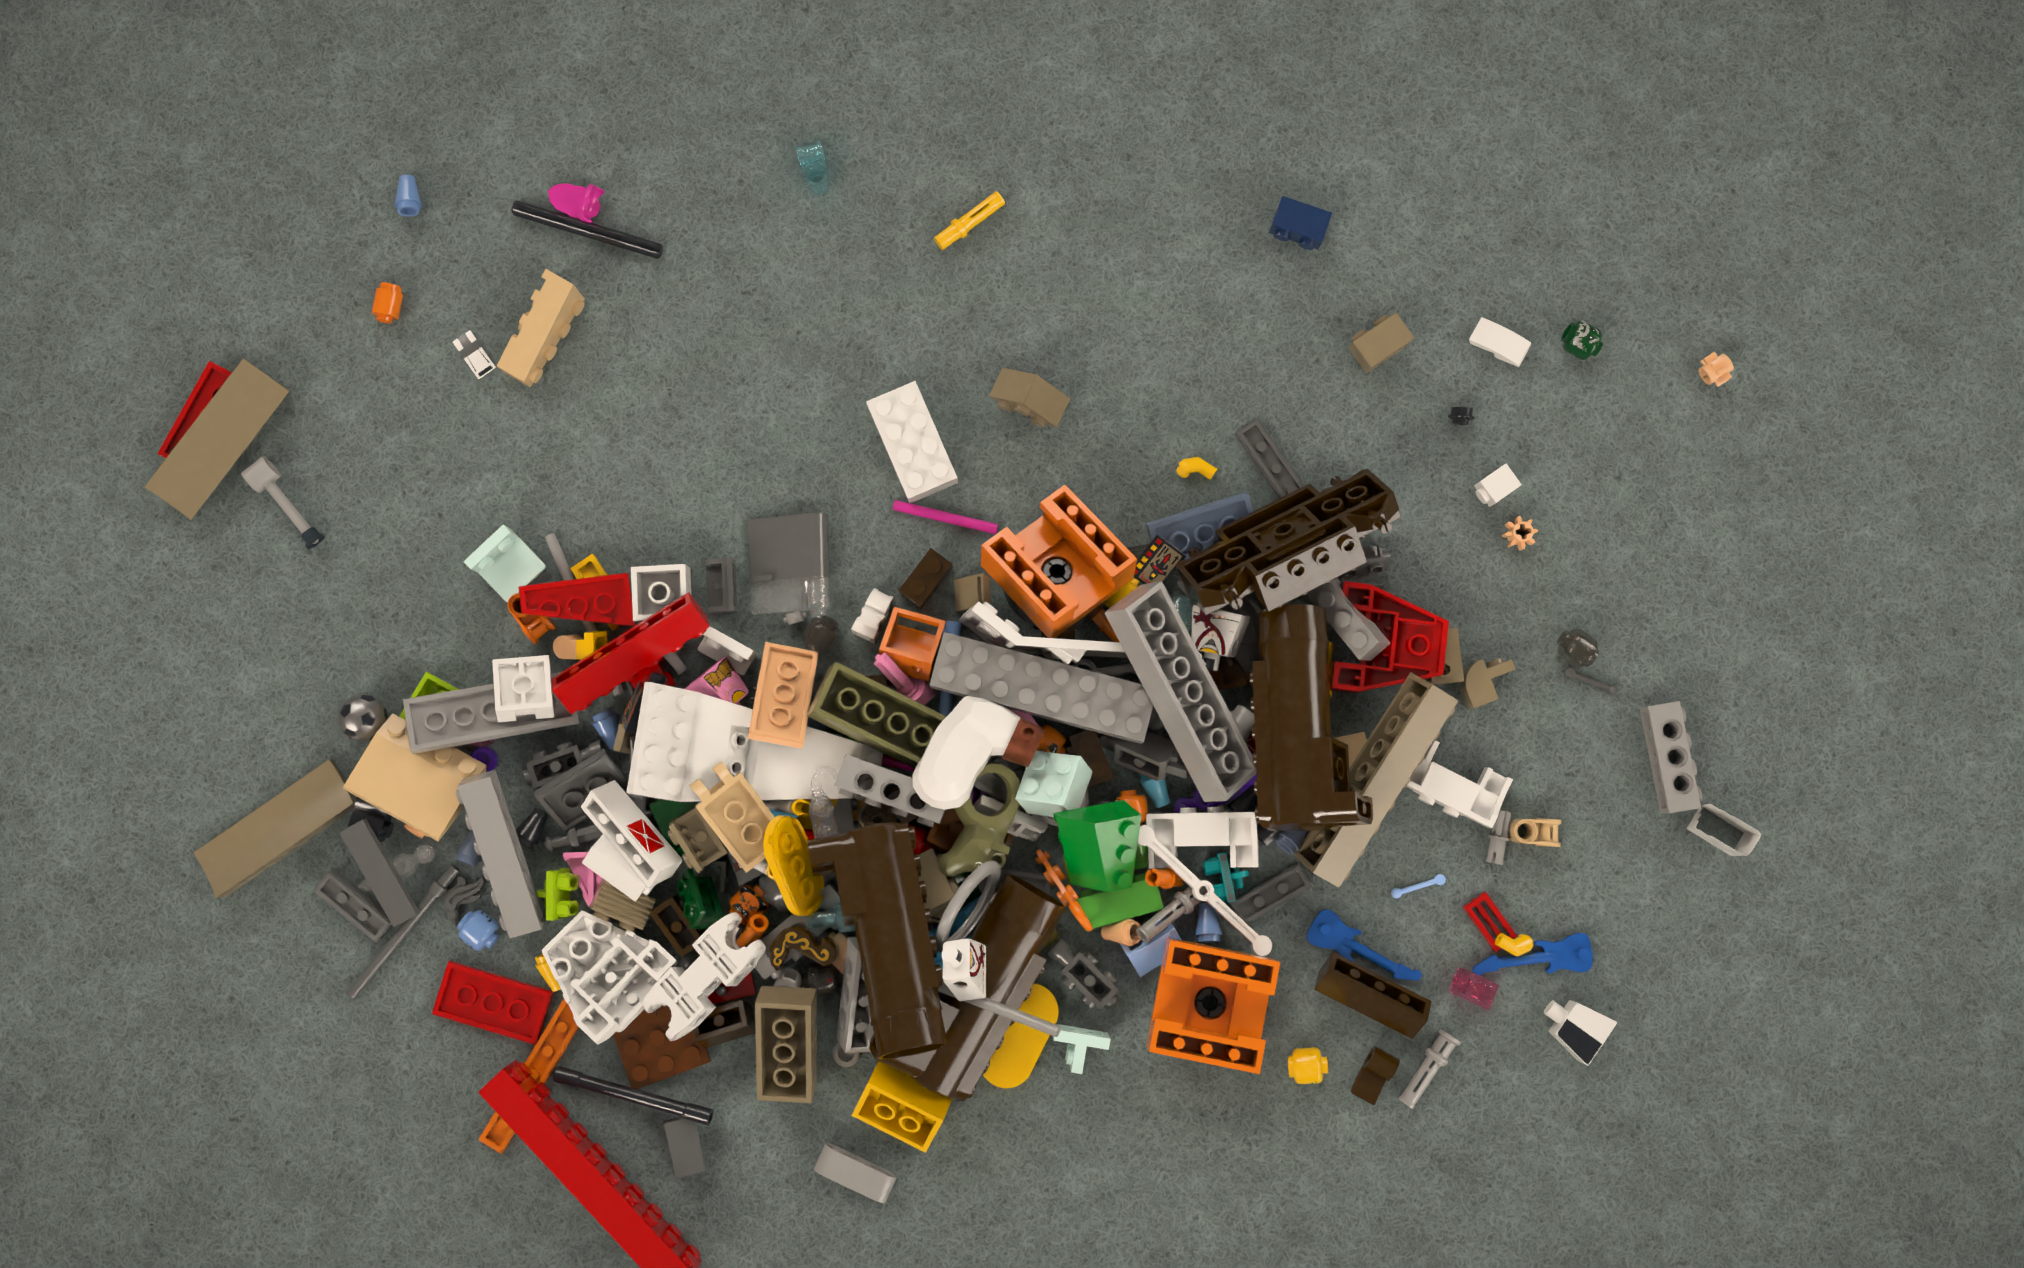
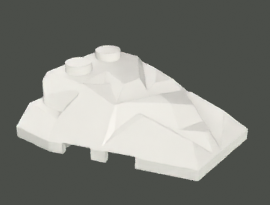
(604, 973)

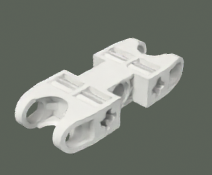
(718, 962)

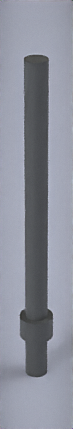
(436, 890)

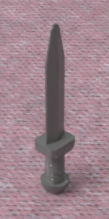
(574, 837)

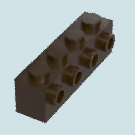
(1373, 995)

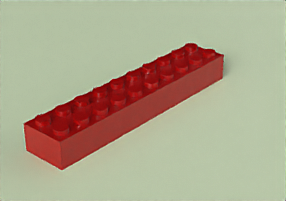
(587, 1170)

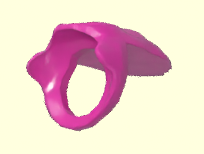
(576, 200)

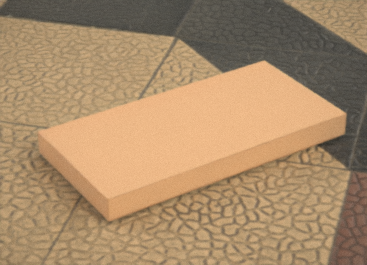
(783, 695)

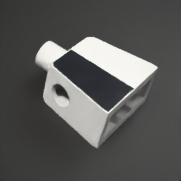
(1579, 1029)

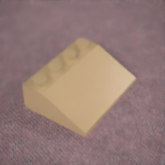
(409, 785)

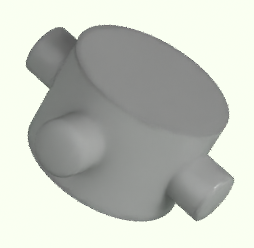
(794, 617)

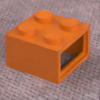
(911, 648)

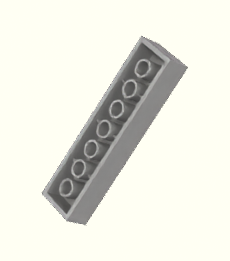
(1042, 688)
(1182, 691)

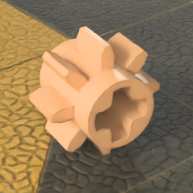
(1716, 369)
(1522, 527)

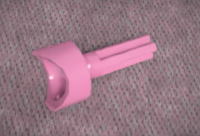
(910, 687)

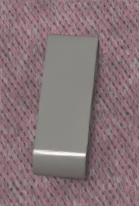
(855, 1173)

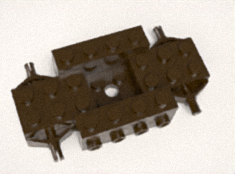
(1290, 544)

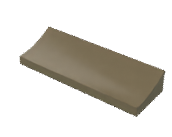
(217, 438)
(275, 829)

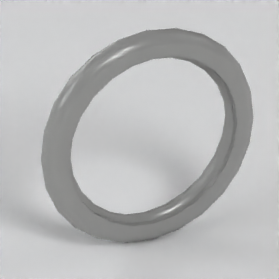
(988, 868)

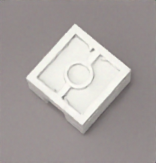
(522, 687)

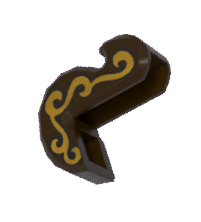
(805, 942)

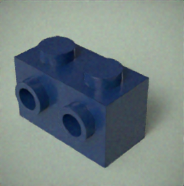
(1300, 223)

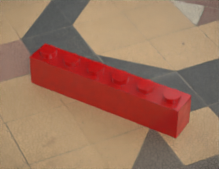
(630, 653)

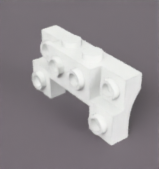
(1457, 794)
(1207, 829)

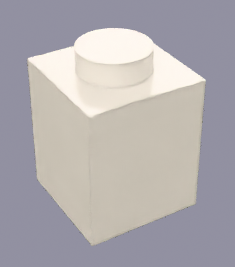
(1497, 485)

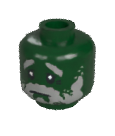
(1582, 340)

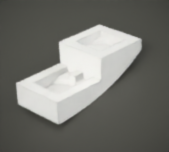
(1500, 341)

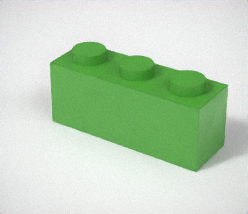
(1111, 907)

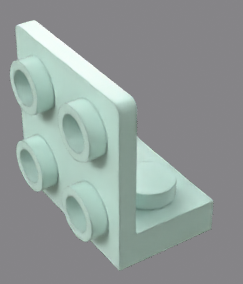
(505, 562)

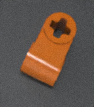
(531, 625)

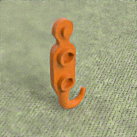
(1066, 894)

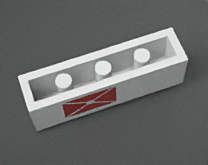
(631, 833)

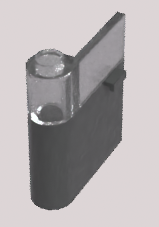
(789, 564)

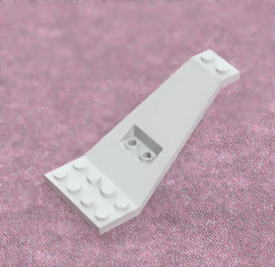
(994, 631)
(691, 732)

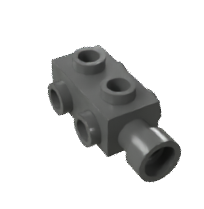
(557, 762)
(1088, 979)

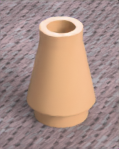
(1122, 932)

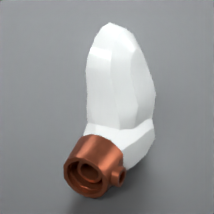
(964, 746)

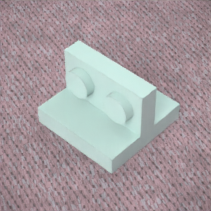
(1080, 1039)

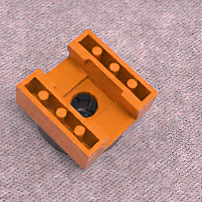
(1062, 543)
(1218, 1035)

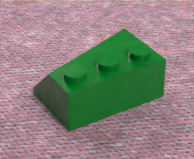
(1100, 845)

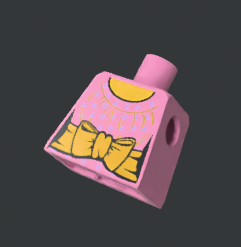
(720, 682)

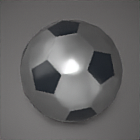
(361, 717)

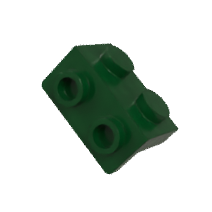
(699, 900)

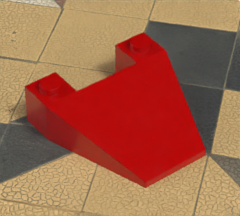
(1414, 636)

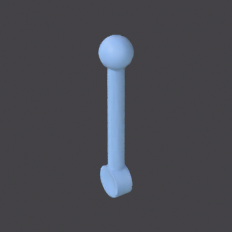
(1439, 879)

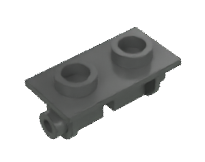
(1376, 562)

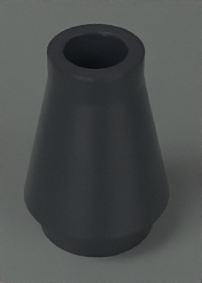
(531, 828)

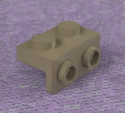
(696, 840)

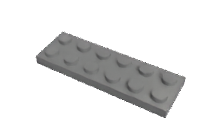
(470, 717)

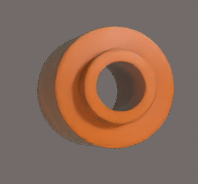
(387, 302)

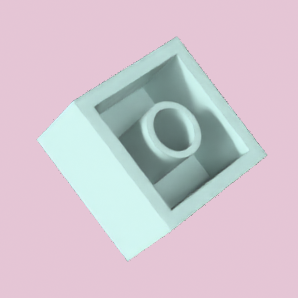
(1053, 783)

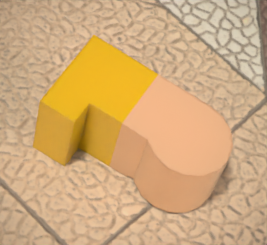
(576, 647)

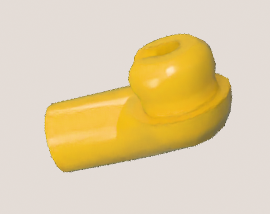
(1193, 465)
(1515, 946)

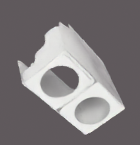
(1747, 841)

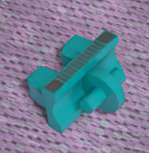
(1220, 865)

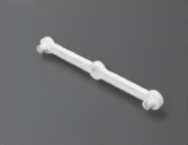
(1260, 944)

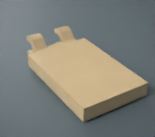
(735, 815)

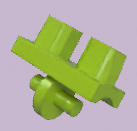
(557, 894)

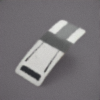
(474, 354)

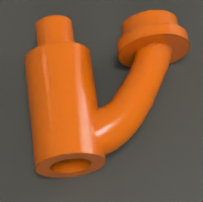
(753, 931)

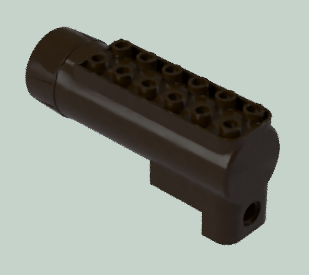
(1296, 759)
(892, 928)
(1014, 933)

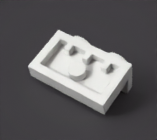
(718, 645)

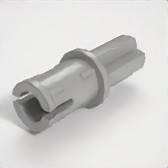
(1499, 838)

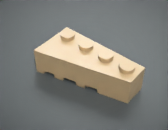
(541, 329)

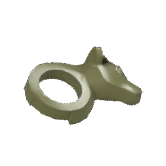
(982, 834)

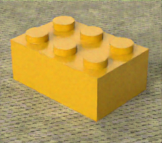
(901, 1107)

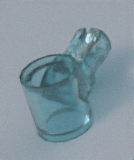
(829, 918)

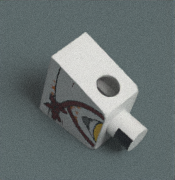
(1217, 634)
(965, 963)

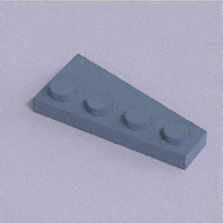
(1198, 525)

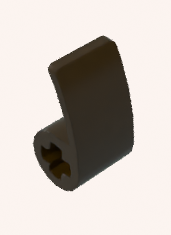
(1374, 1072)

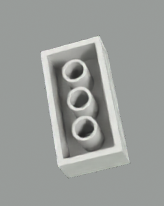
(912, 442)

